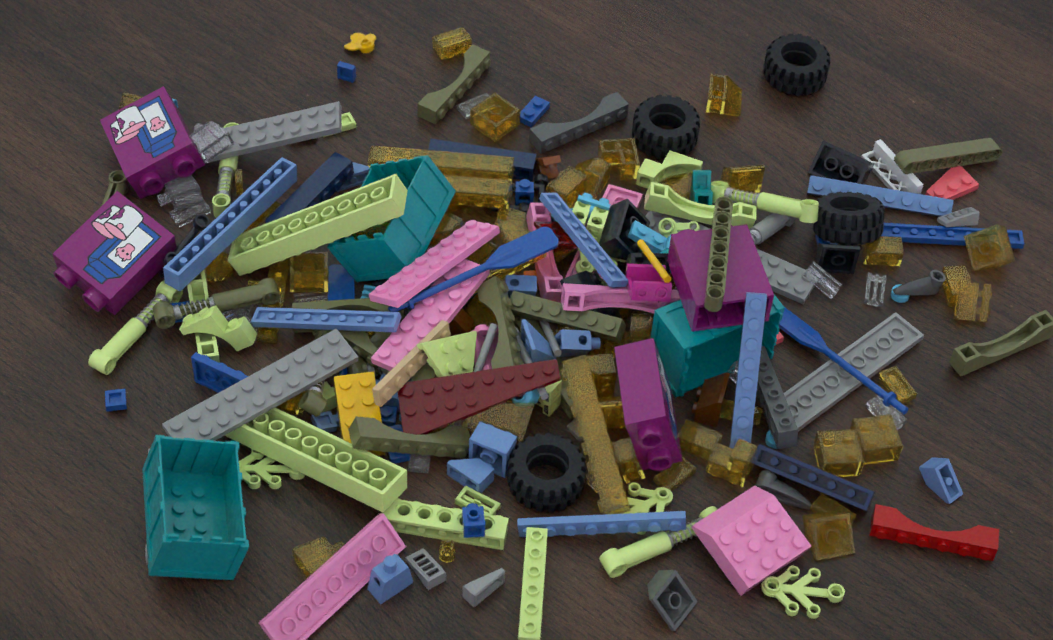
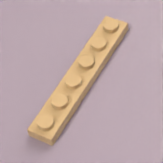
(407, 366)

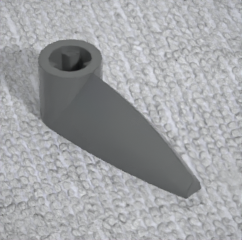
(923, 286)
(783, 492)

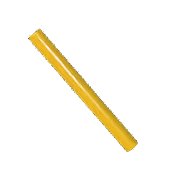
(654, 261)

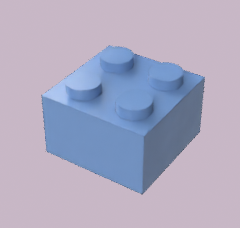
(492, 447)

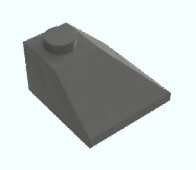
(671, 597)

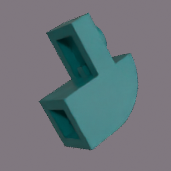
(701, 187)

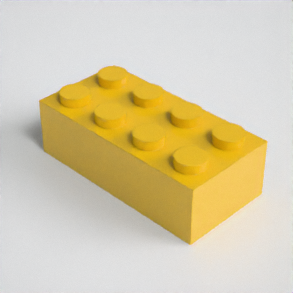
(355, 399)

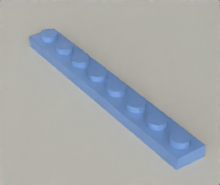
(890, 198)
(584, 240)
(326, 319)
(748, 367)
(606, 523)

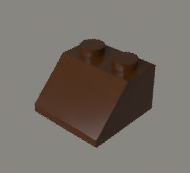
(711, 399)

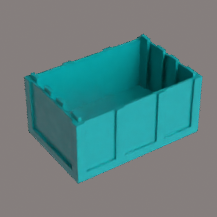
(405, 236)
(702, 354)
(194, 508)

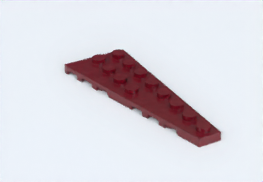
(446, 399)

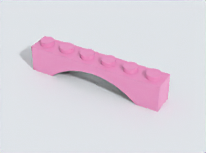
(546, 269)
(585, 297)

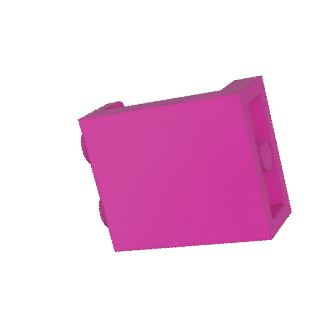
(647, 284)

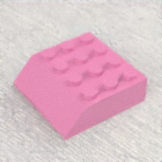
(751, 538)

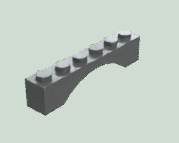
(551, 135)

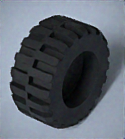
(794, 78)
(670, 112)
(849, 218)
(546, 493)

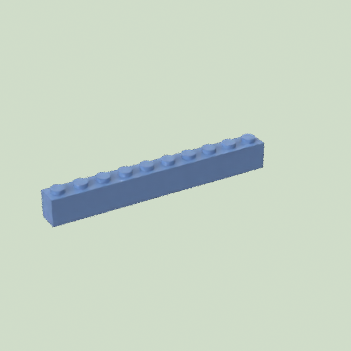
(230, 224)

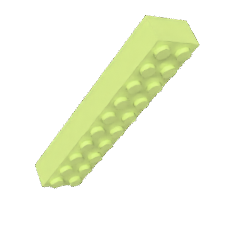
(318, 225)
(324, 458)

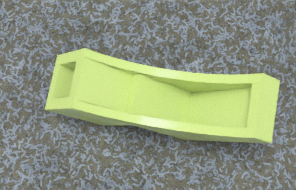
(672, 165)
(211, 321)

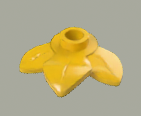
(361, 42)

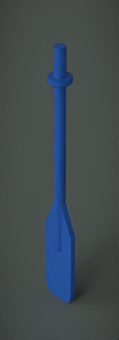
(506, 256)
(340, 288)
(811, 338)

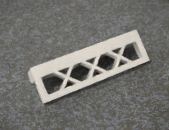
(885, 159)

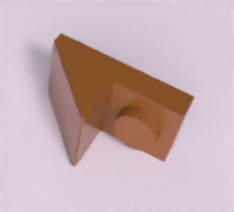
(548, 165)

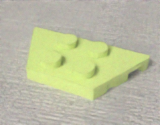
(451, 354)

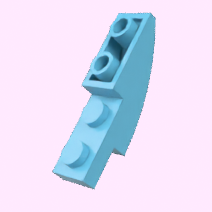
(654, 240)

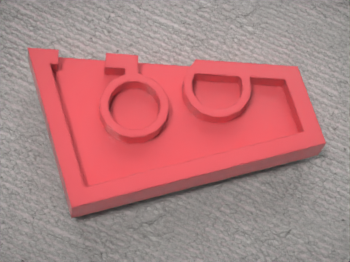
(953, 184)

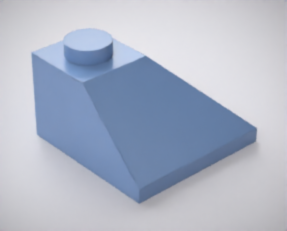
(535, 343)

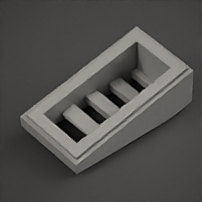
(963, 217)
(428, 581)
(482, 587)

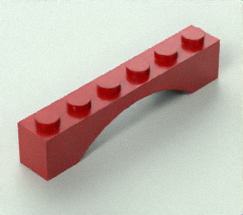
(973, 542)

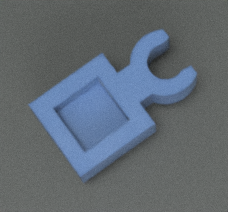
(326, 421)

